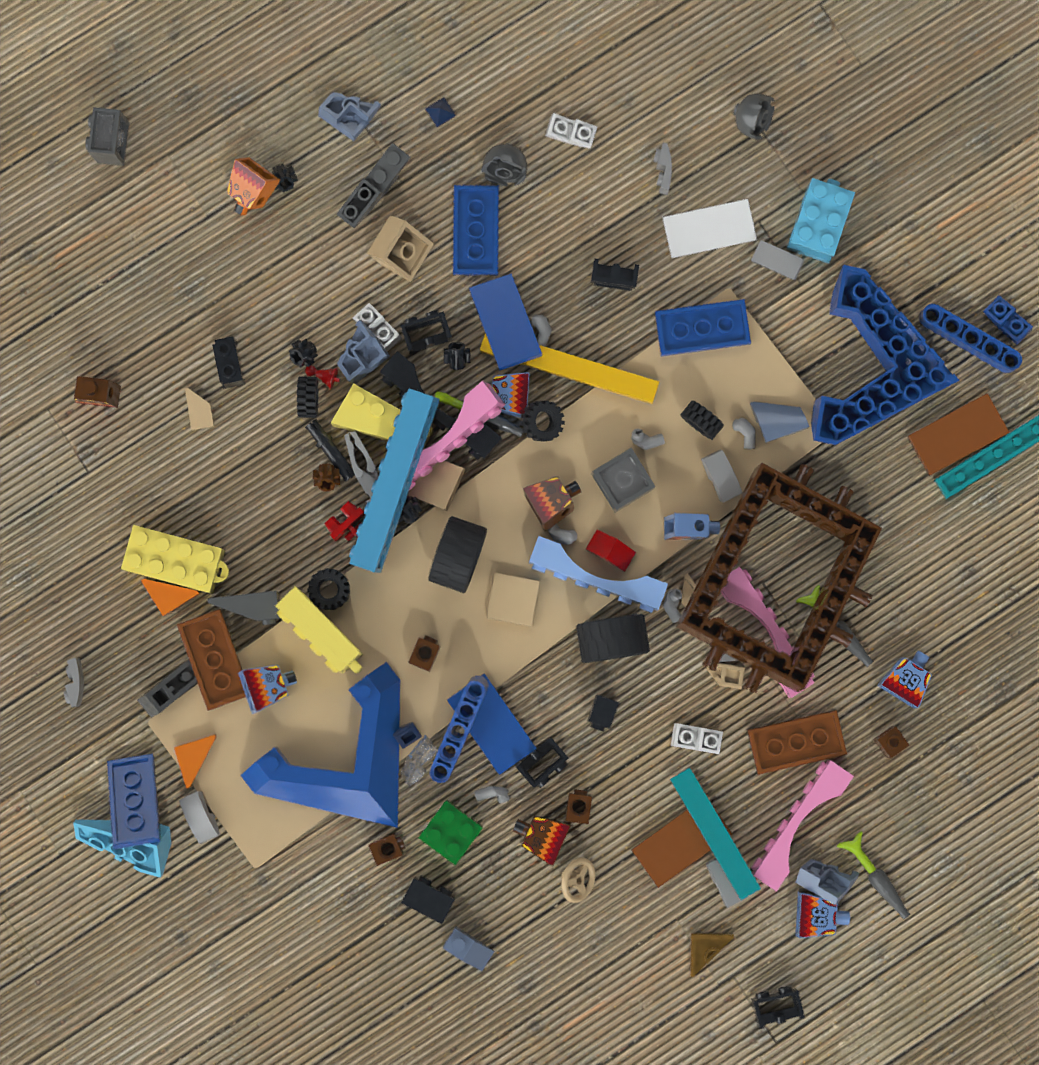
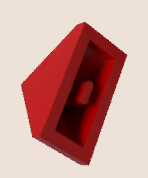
(611, 550)

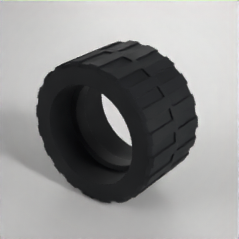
(457, 554)
(613, 638)

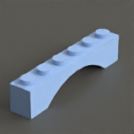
(552, 557)

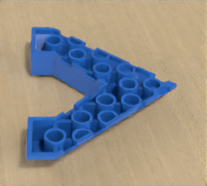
(910, 364)
(373, 787)

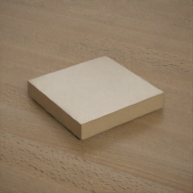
(438, 486)
(513, 599)

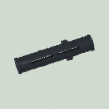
(326, 444)

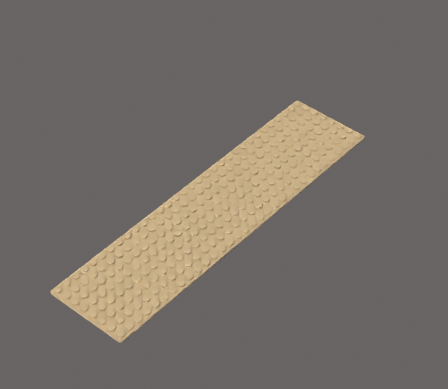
(396, 607)

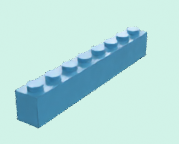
(393, 481)

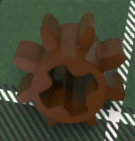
(326, 477)

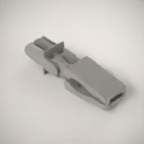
(367, 478)

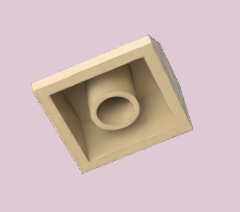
(400, 248)

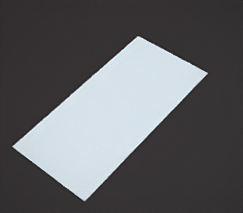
(709, 228)

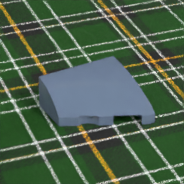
(347, 113)
(361, 354)
(778, 420)
(825, 880)

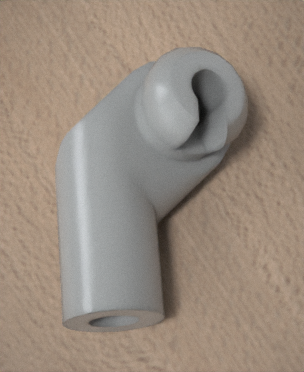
(543, 327)
(747, 430)
(646, 442)
(562, 536)
(670, 604)
(492, 791)

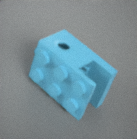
(821, 220)

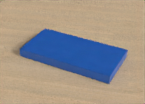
(476, 230)
(505, 322)
(702, 327)
(496, 729)
(133, 801)

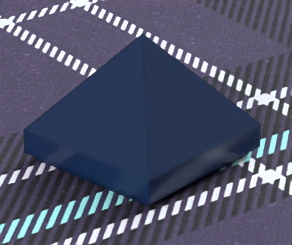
(440, 112)
(407, 734)

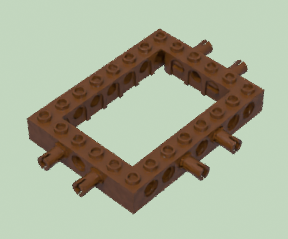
(829, 515)

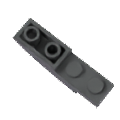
(374, 186)

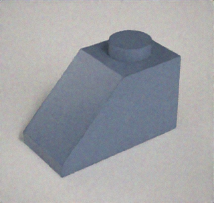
(468, 949)

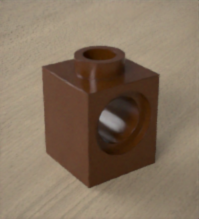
(417, 661)
(891, 742)
(582, 817)
(376, 849)

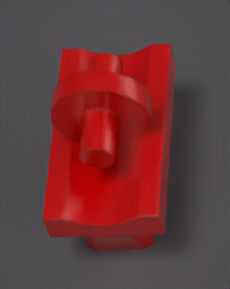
(338, 530)

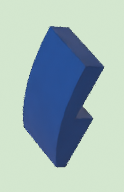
(1007, 320)

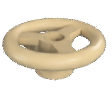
(575, 878)

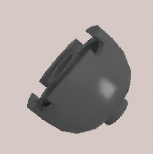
(754, 115)
(505, 164)

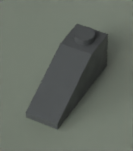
(253, 606)
(168, 689)

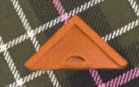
(168, 596)
(192, 756)

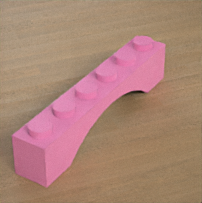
(478, 407)
(741, 593)
(774, 864)

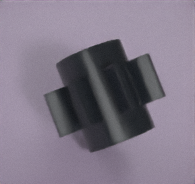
(287, 177)
(303, 353)
(457, 355)
(411, 510)

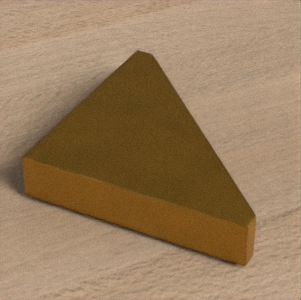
(704, 948)

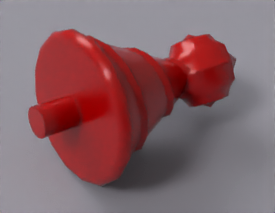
(327, 376)

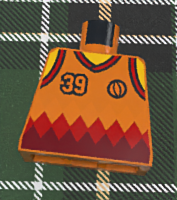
(250, 185)

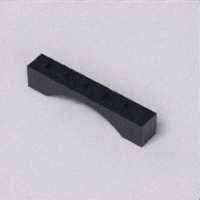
(403, 375)

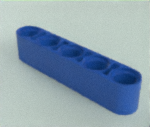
(959, 339)
(454, 738)

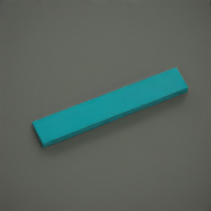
(989, 458)
(715, 834)

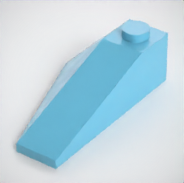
(146, 858)

